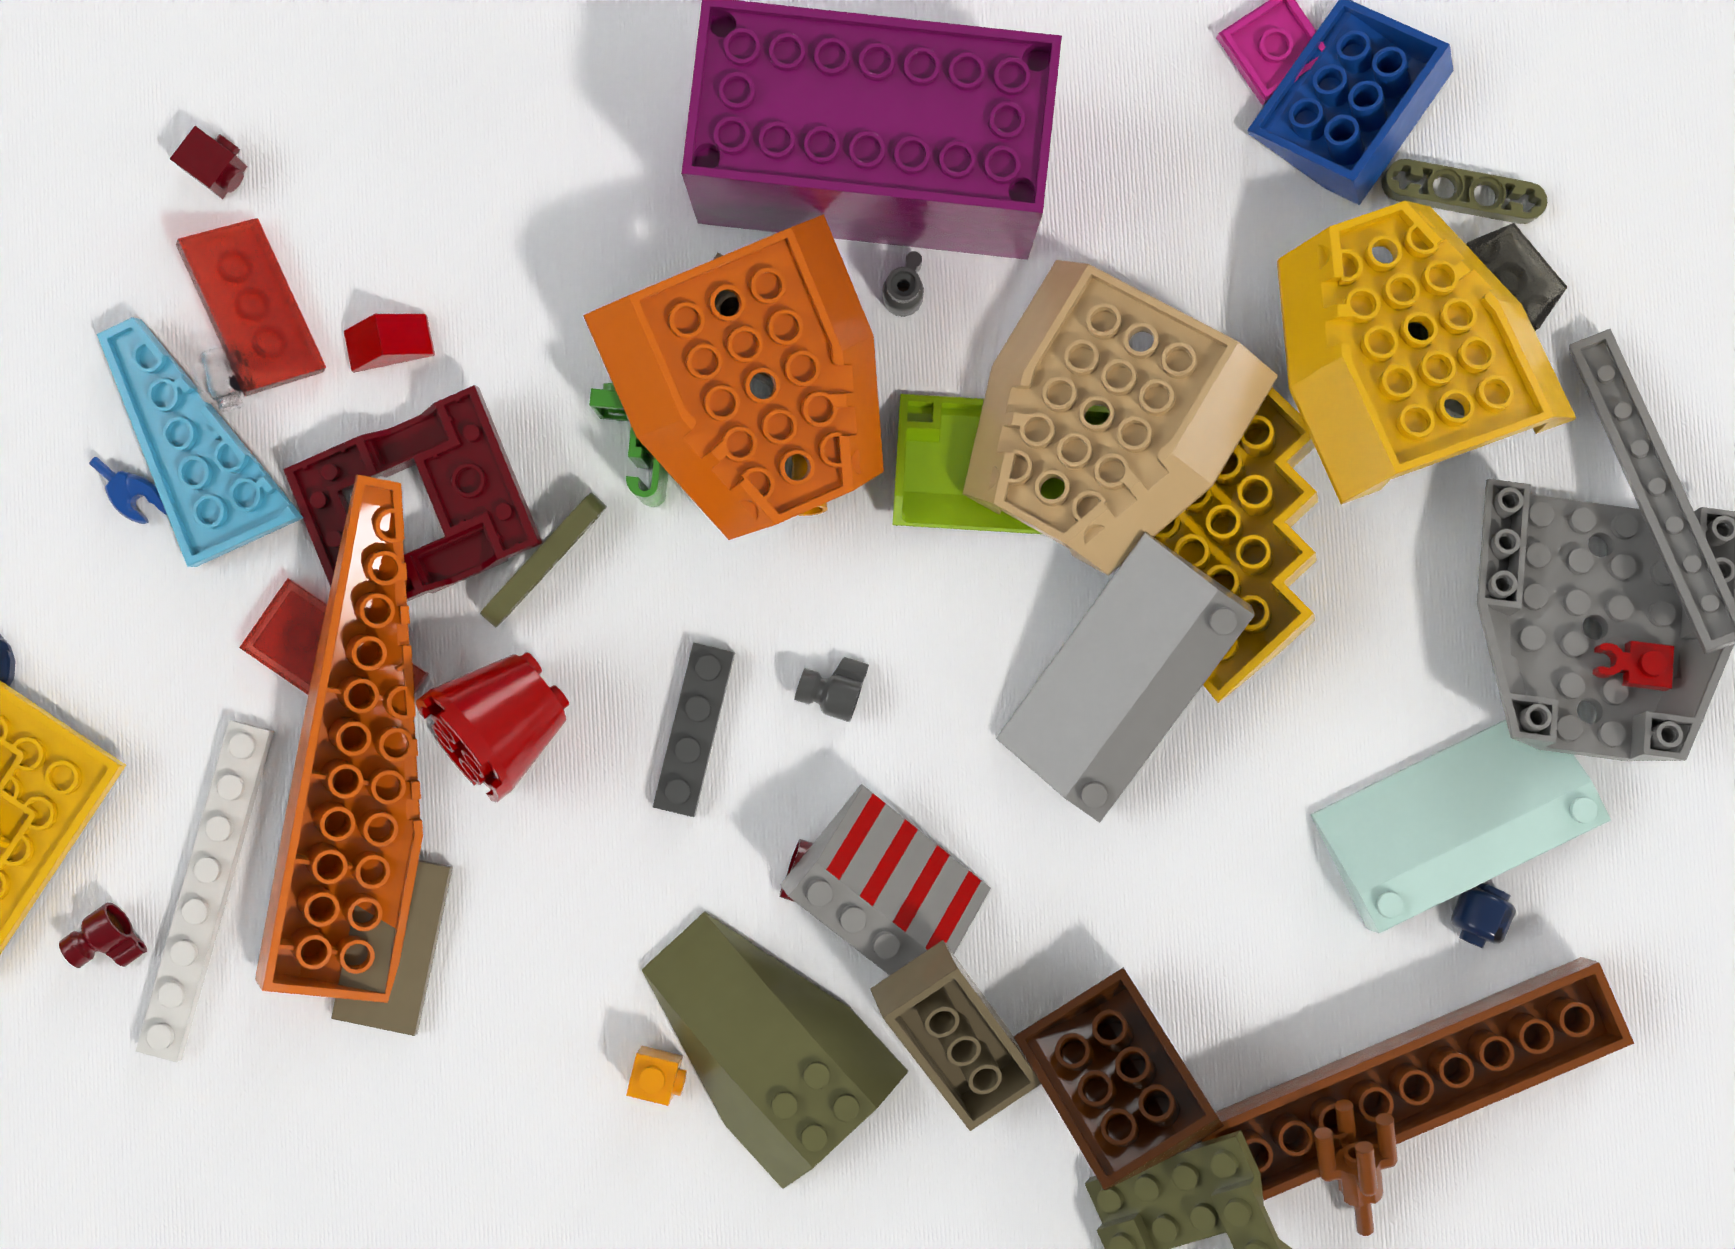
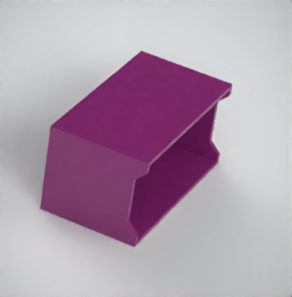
(873, 123)

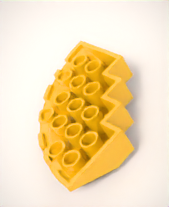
(1246, 538)

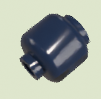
(1483, 915)

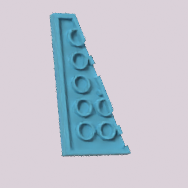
(200, 467)

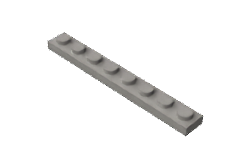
(1657, 489)

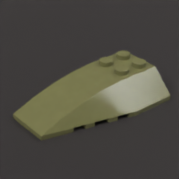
(770, 1047)

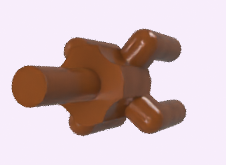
(1357, 1163)

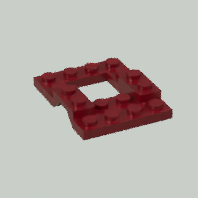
(464, 478)

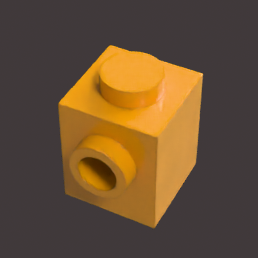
(656, 1076)

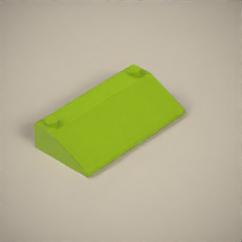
(933, 465)

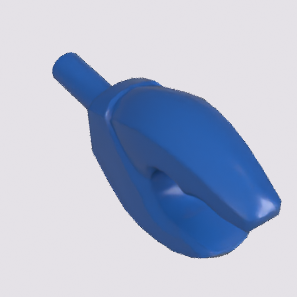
(125, 490)

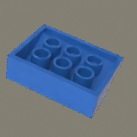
(1355, 101)

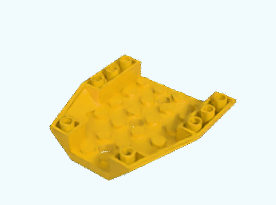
(1377, 391)

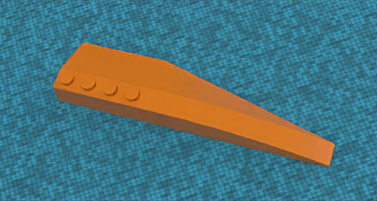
(355, 784)

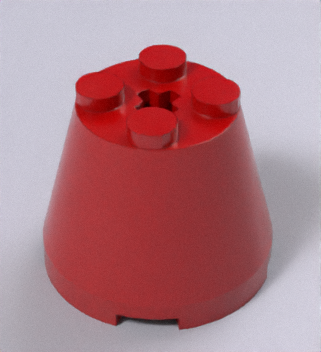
(495, 720)

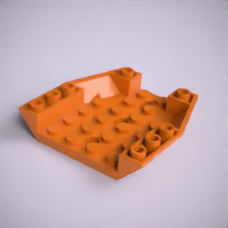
(690, 372)

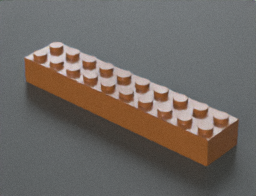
(1434, 1070)

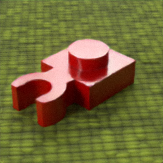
(1641, 663)

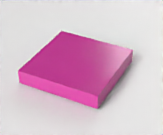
(1268, 44)

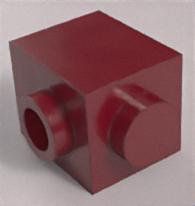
(210, 161)

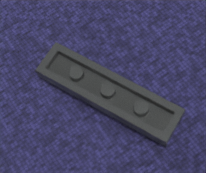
(693, 730)

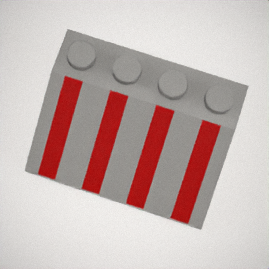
(884, 885)

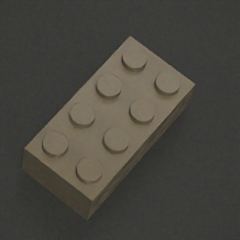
(955, 1035)

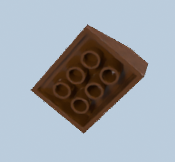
(1117, 1080)

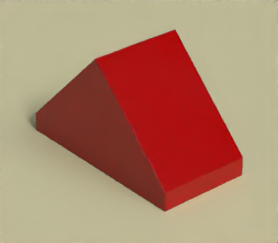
(388, 340)

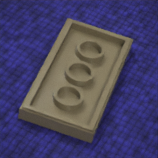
(409, 989)

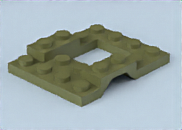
(1188, 1199)

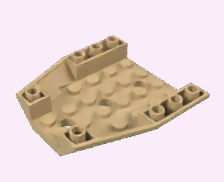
(1168, 424)

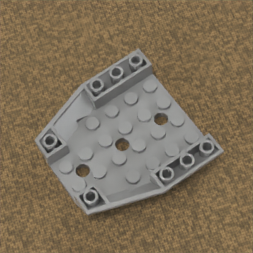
(1532, 606)

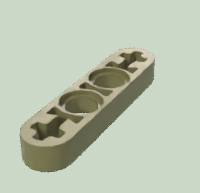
(1464, 186)
(543, 560)

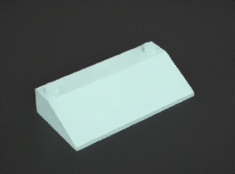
(1455, 823)

